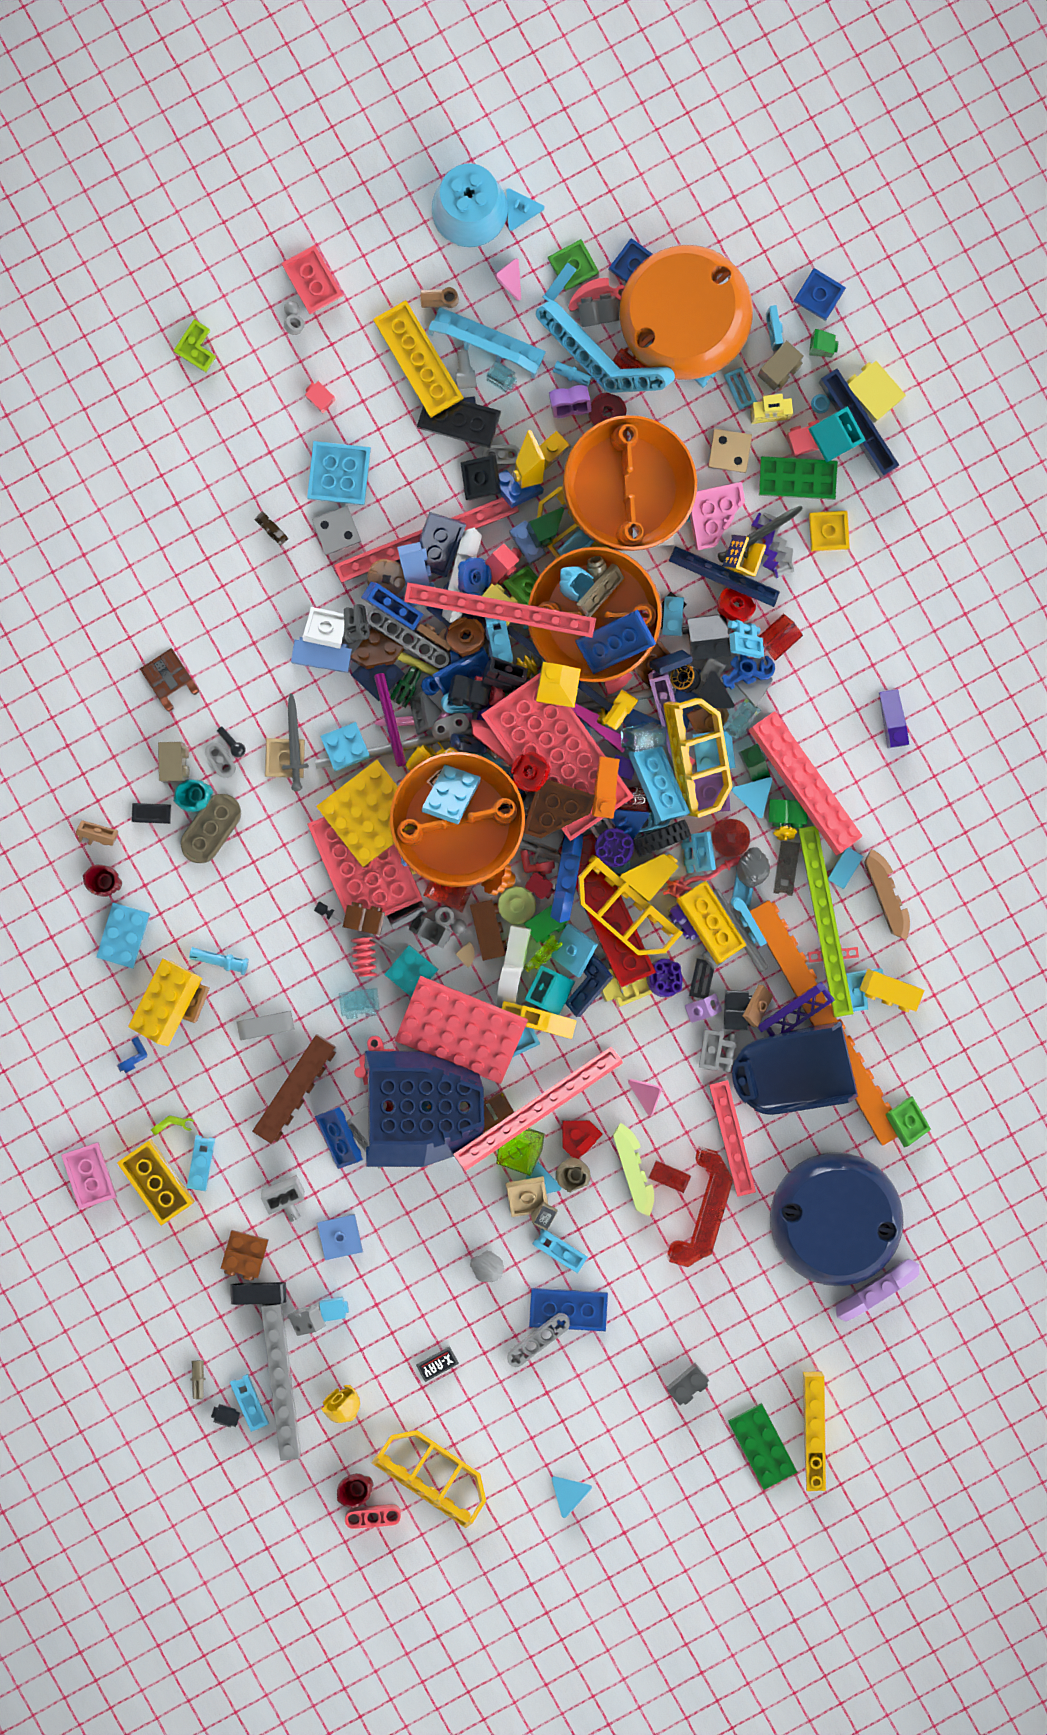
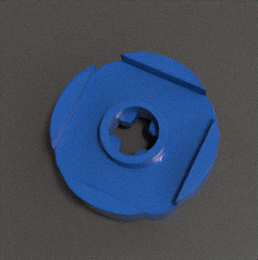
(465, 576)

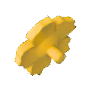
(784, 833)

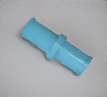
(572, 373)

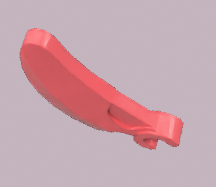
(594, 289)

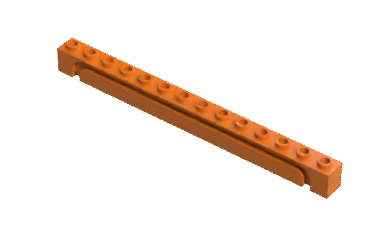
(801, 980)

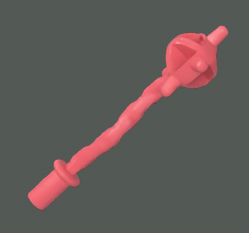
(678, 887)

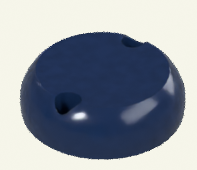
(836, 1219)

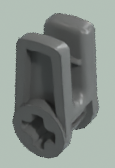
(355, 624)

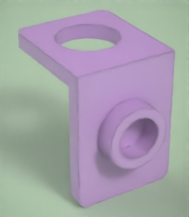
(702, 1008)

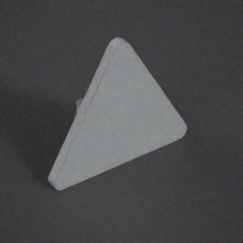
(755, 690)

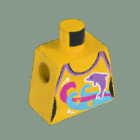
(554, 448)

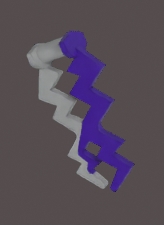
(771, 537)

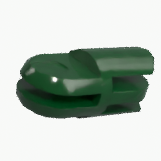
(406, 687)

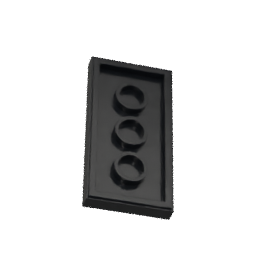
(463, 422)

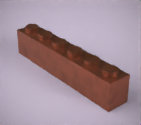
(294, 1088)

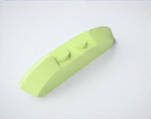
(641, 1194)

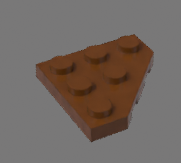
(556, 807)

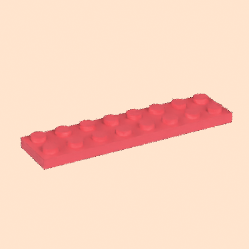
(805, 783)

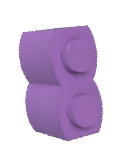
(570, 401)

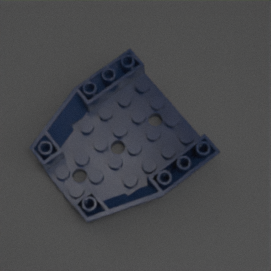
(408, 1133)

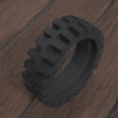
(662, 838)

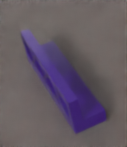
(790, 1008)

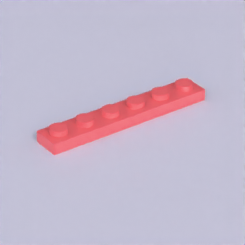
(732, 1138)

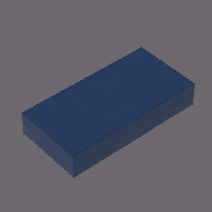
(671, 662)

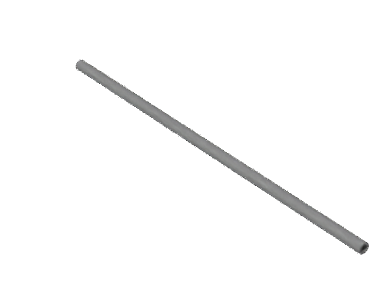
(430, 740)

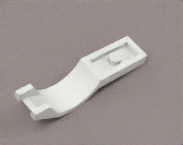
(513, 965)

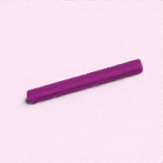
(390, 719)

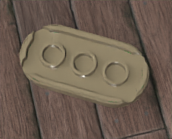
(210, 828)

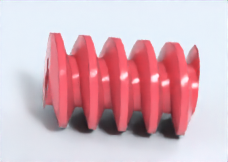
(364, 957)

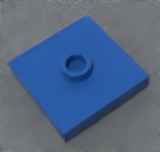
(819, 294)

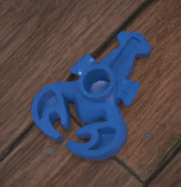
(746, 669)

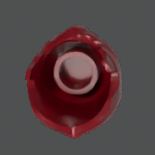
(102, 880)
(354, 1490)

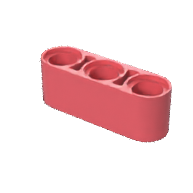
(365, 1522)

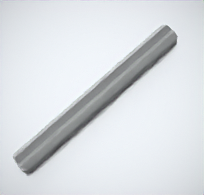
(750, 947)

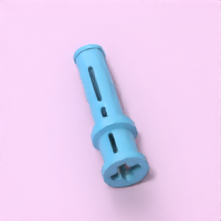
(228, 962)

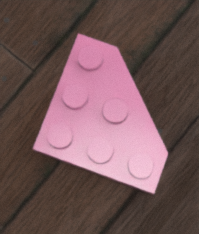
(714, 512)

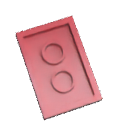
(312, 279)

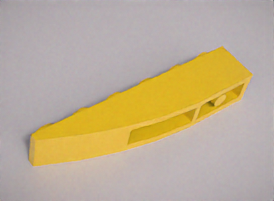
(814, 1430)

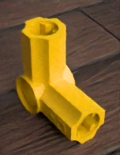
(622, 706)

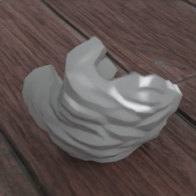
(487, 1267)

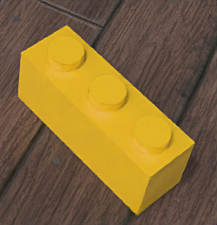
(891, 991)

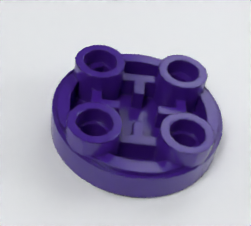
(614, 847)
(667, 979)

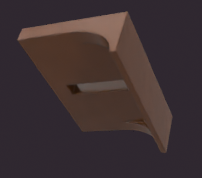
(501, 1108)

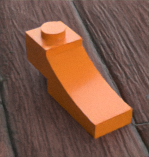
(605, 787)

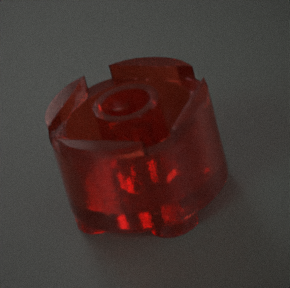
(741, 838)

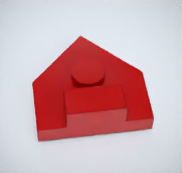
(579, 1136)

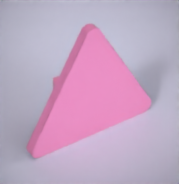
(510, 278)
(647, 1094)

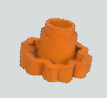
(499, 882)

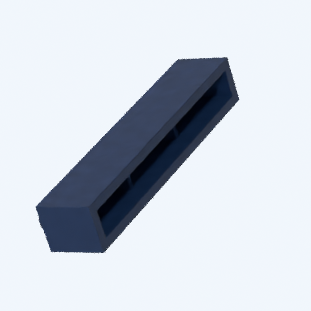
(874, 446)

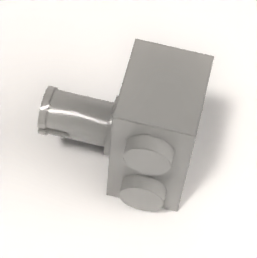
(283, 1196)

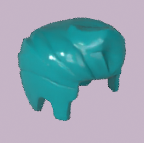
(192, 795)

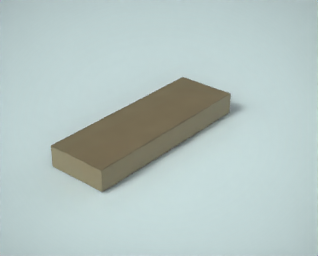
(600, 591)

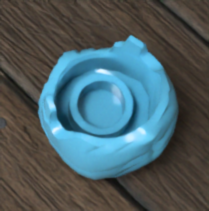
(575, 582)

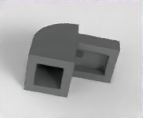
(430, 930)

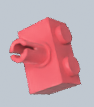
(503, 563)

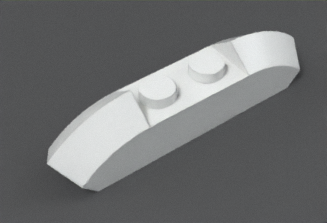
(468, 548)

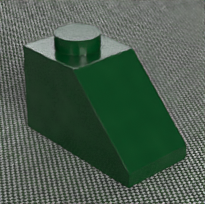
(544, 528)
(755, 763)

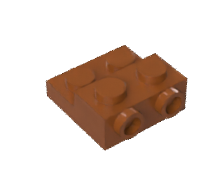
(244, 1255)

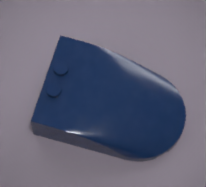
(795, 1071)

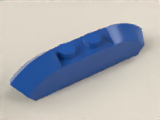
(566, 878)

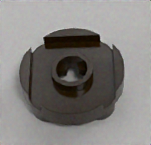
(271, 528)

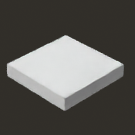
(324, 628)

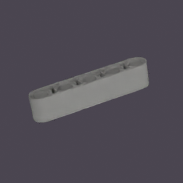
(401, 632)

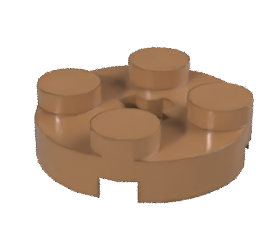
(390, 568)

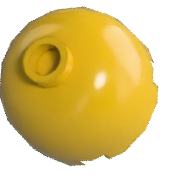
(342, 1405)

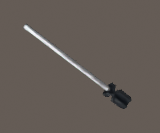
(323, 909)

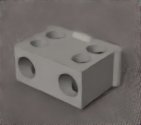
(306, 1320)

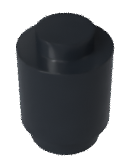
(225, 1415)

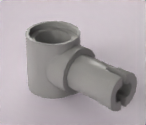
(465, 374)

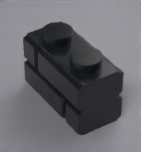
(504, 674)

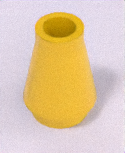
(420, 754)

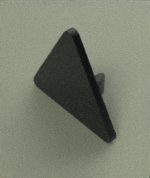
(714, 693)

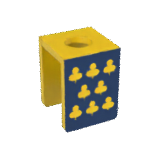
(735, 554)

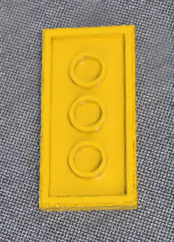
(711, 922)

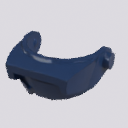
(472, 746)

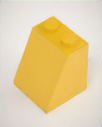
(651, 875)

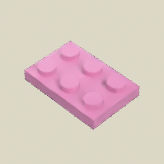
(89, 1175)

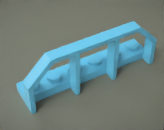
(488, 340)

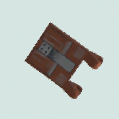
(166, 676)

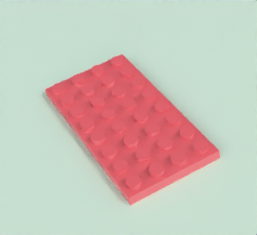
(558, 737)

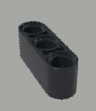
(258, 1293)

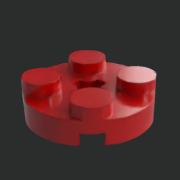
(732, 612)
(540, 771)

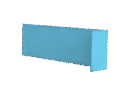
(559, 282)

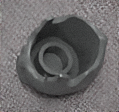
(753, 867)

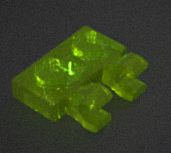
(543, 954)

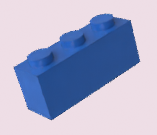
(392, 605)

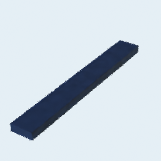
(581, 685)

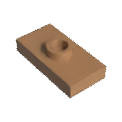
(757, 1005)

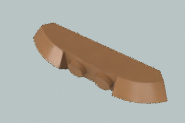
(878, 871)

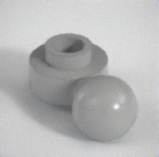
(291, 309)
(458, 926)

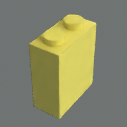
(875, 390)

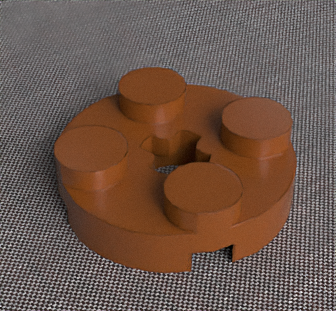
(466, 646)

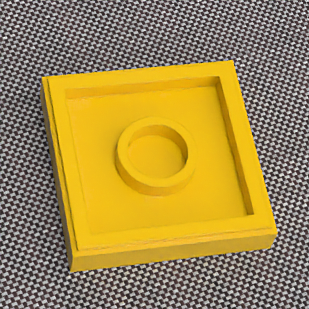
(829, 531)

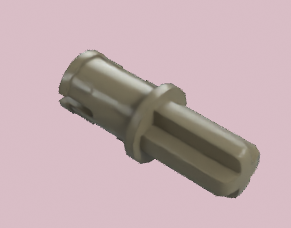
(198, 1379)

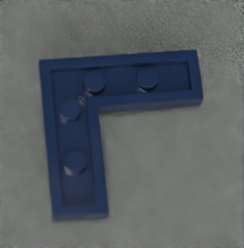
(596, 980)

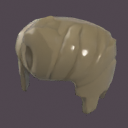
(573, 1174)

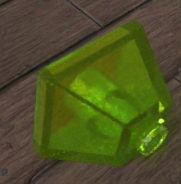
(522, 1151)

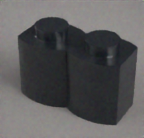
(469, 692)
(734, 1007)

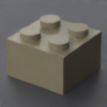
(780, 365)
(173, 761)

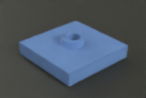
(340, 1237)

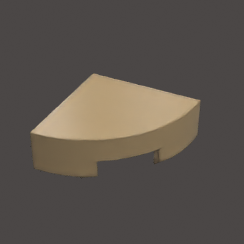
(466, 954)

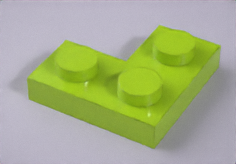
(190, 346)

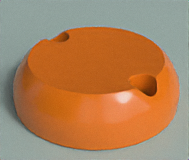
(686, 311)
(629, 484)
(634, 593)
(463, 851)

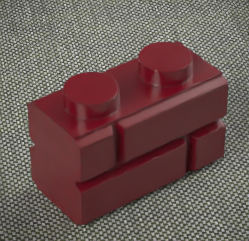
(541, 887)

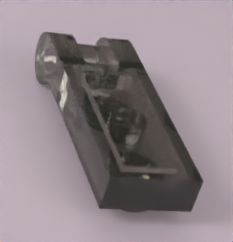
(786, 867)

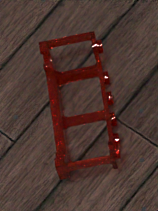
(710, 1212)

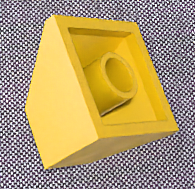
(529, 463)
(558, 684)

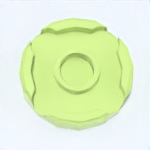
(517, 905)

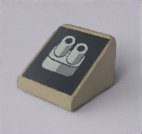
(543, 1215)

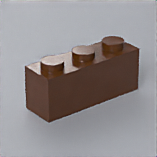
(488, 930)

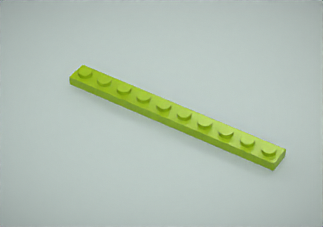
(825, 921)

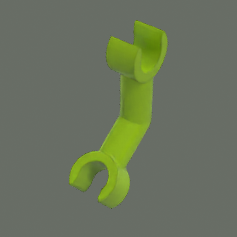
(171, 1120)

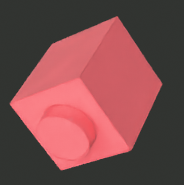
(319, 396)

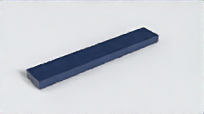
(724, 576)

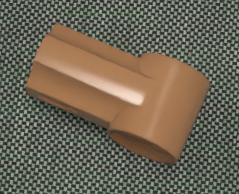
(436, 298)

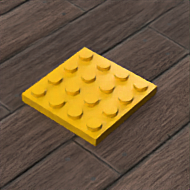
(362, 812)

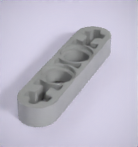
(540, 1342)

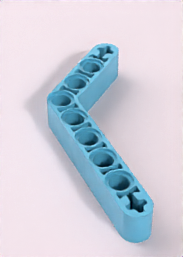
(595, 360)

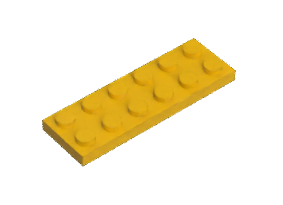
(418, 358)

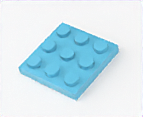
(339, 473)

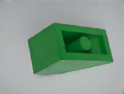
(823, 344)

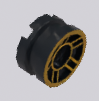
(677, 678)

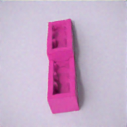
(590, 719)

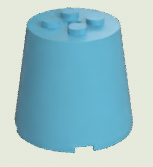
(465, 219)

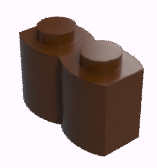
(364, 919)

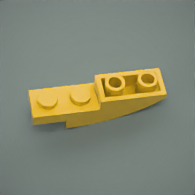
(543, 1020)

